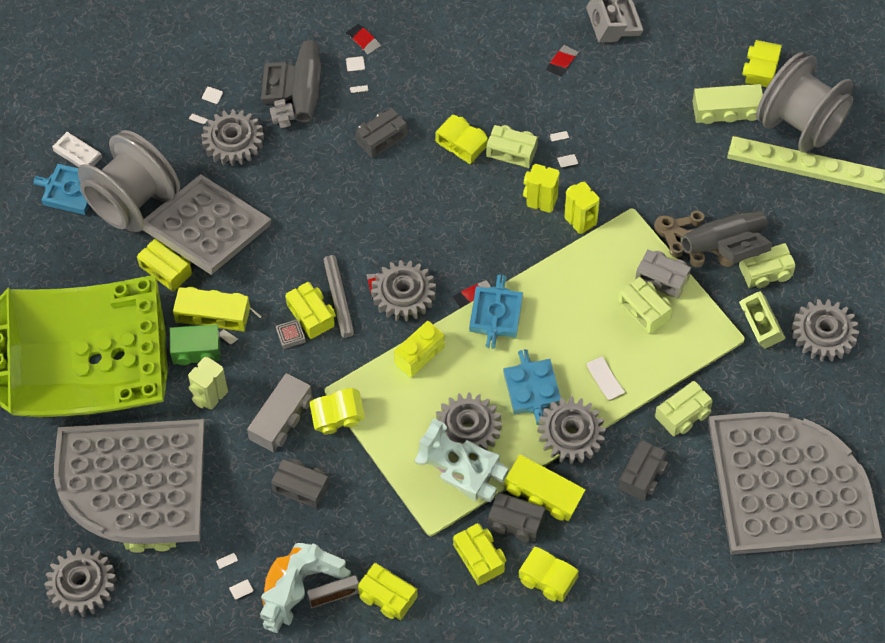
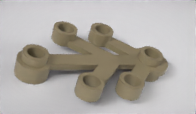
(673, 228)

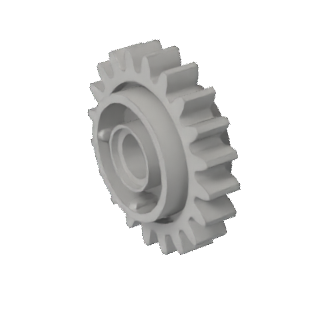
(219, 142)
(387, 291)
(809, 331)
(571, 415)
(484, 420)
(85, 596)

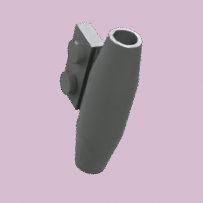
(295, 82)
(733, 236)

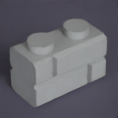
(664, 273)

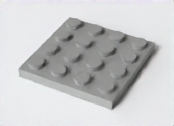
(206, 224)

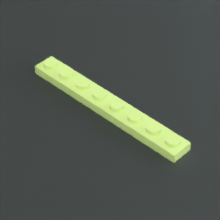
(807, 164)

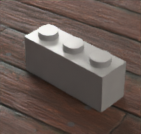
(280, 413)

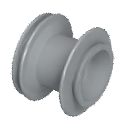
(805, 102)
(128, 181)

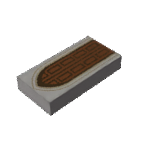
(333, 591)

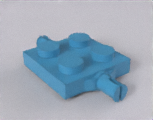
(63, 190)
(496, 311)
(531, 386)

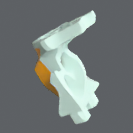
(285, 581)

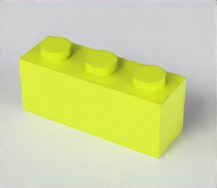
(211, 308)
(543, 488)

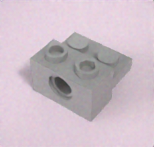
(614, 19)

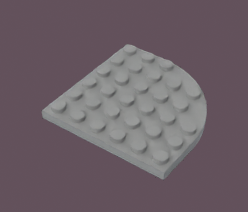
(133, 479)
(789, 485)

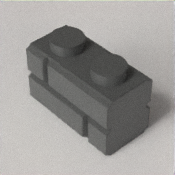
(381, 132)
(643, 470)
(300, 483)
(516, 517)

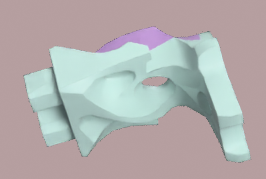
(474, 474)

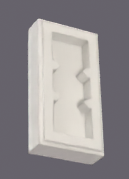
(76, 151)

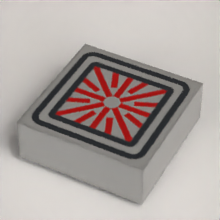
(290, 334)

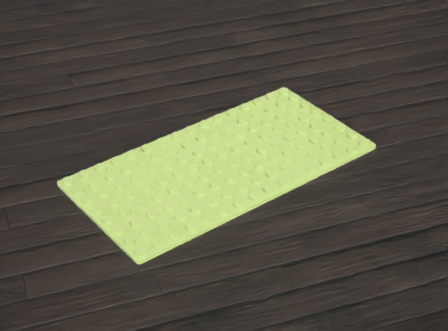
(565, 317)

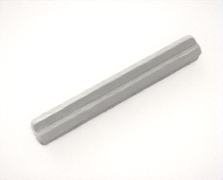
(338, 296)

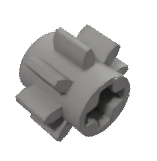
(282, 113)

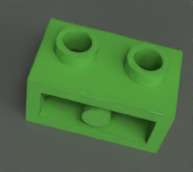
(194, 343)

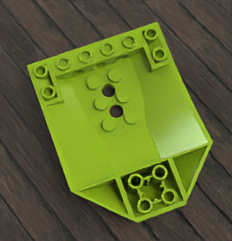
(56, 331)

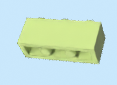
(726, 103)

